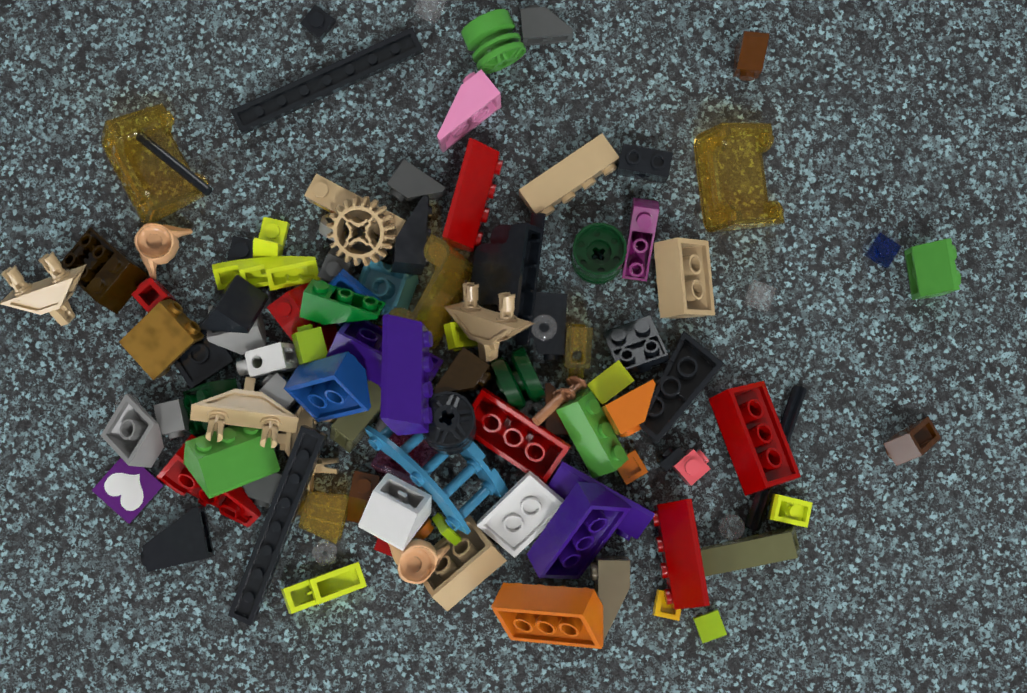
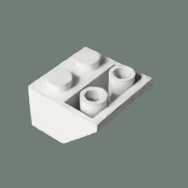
(395, 511)

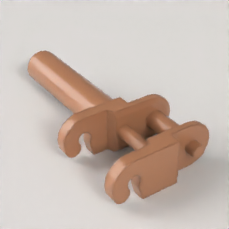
(560, 396)

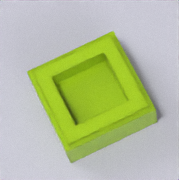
(451, 535)
(709, 626)

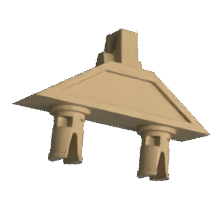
(47, 294)
(484, 325)
(244, 409)
(287, 441)

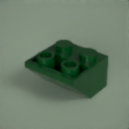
(201, 393)

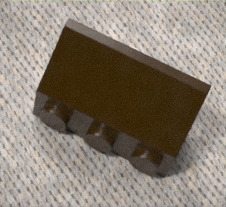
(465, 374)

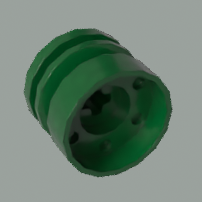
(598, 239)

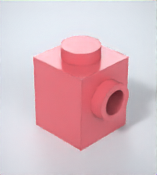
(692, 466)

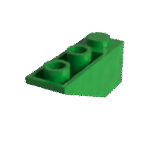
(334, 305)

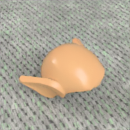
(158, 244)
(417, 560)

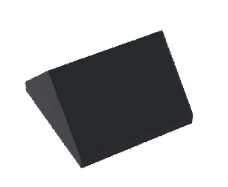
(236, 308)

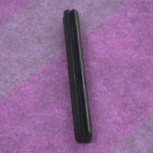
(788, 423)

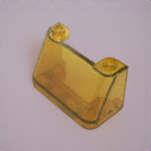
(734, 177)
(148, 181)
(443, 288)

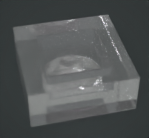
(430, 10)
(759, 295)

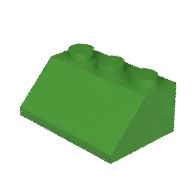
(592, 434)
(230, 462)

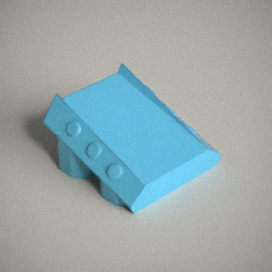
(390, 287)

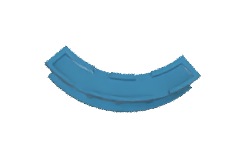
(491, 480)

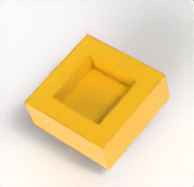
(662, 610)

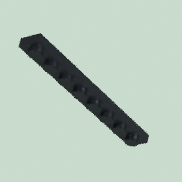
(327, 81)
(277, 524)

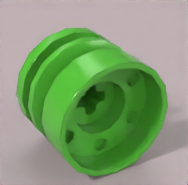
(493, 41)

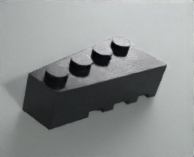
(680, 385)

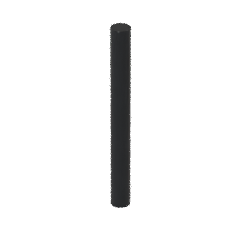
(174, 163)

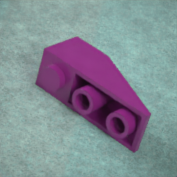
(640, 239)

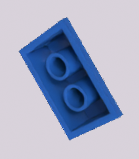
(330, 387)

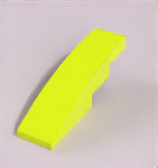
(264, 271)

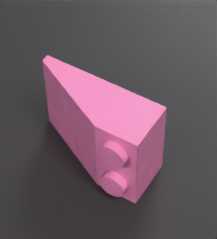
(472, 105)

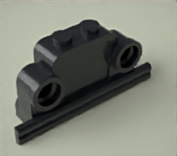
(511, 266)

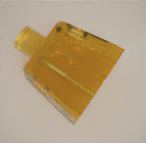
(578, 338)
(324, 514)

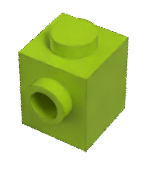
(309, 344)

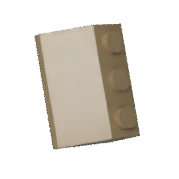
(684, 278)
(463, 566)

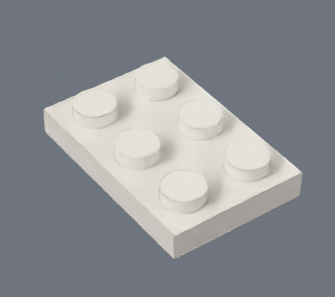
(520, 514)

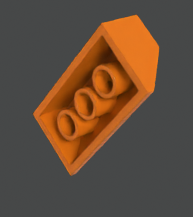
(629, 410)
(550, 614)

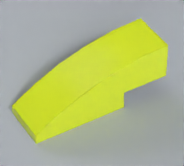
(323, 587)

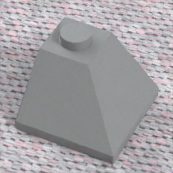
(240, 341)
(134, 434)

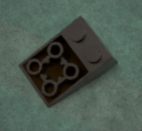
(108, 273)

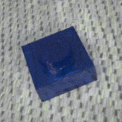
(882, 250)

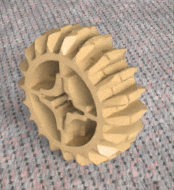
(352, 223)

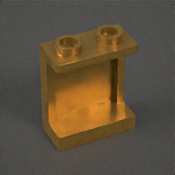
(161, 338)

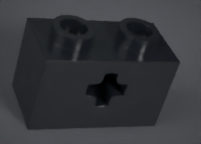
(644, 163)

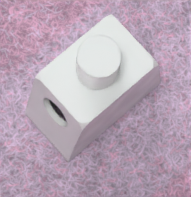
(268, 359)

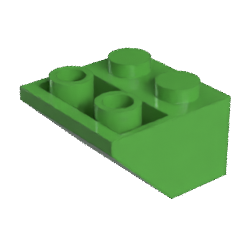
(932, 269)

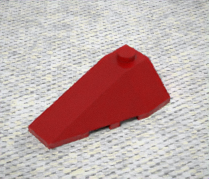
(287, 312)
(231, 504)

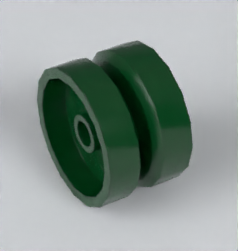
(517, 379)

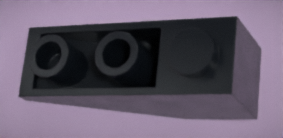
(410, 242)

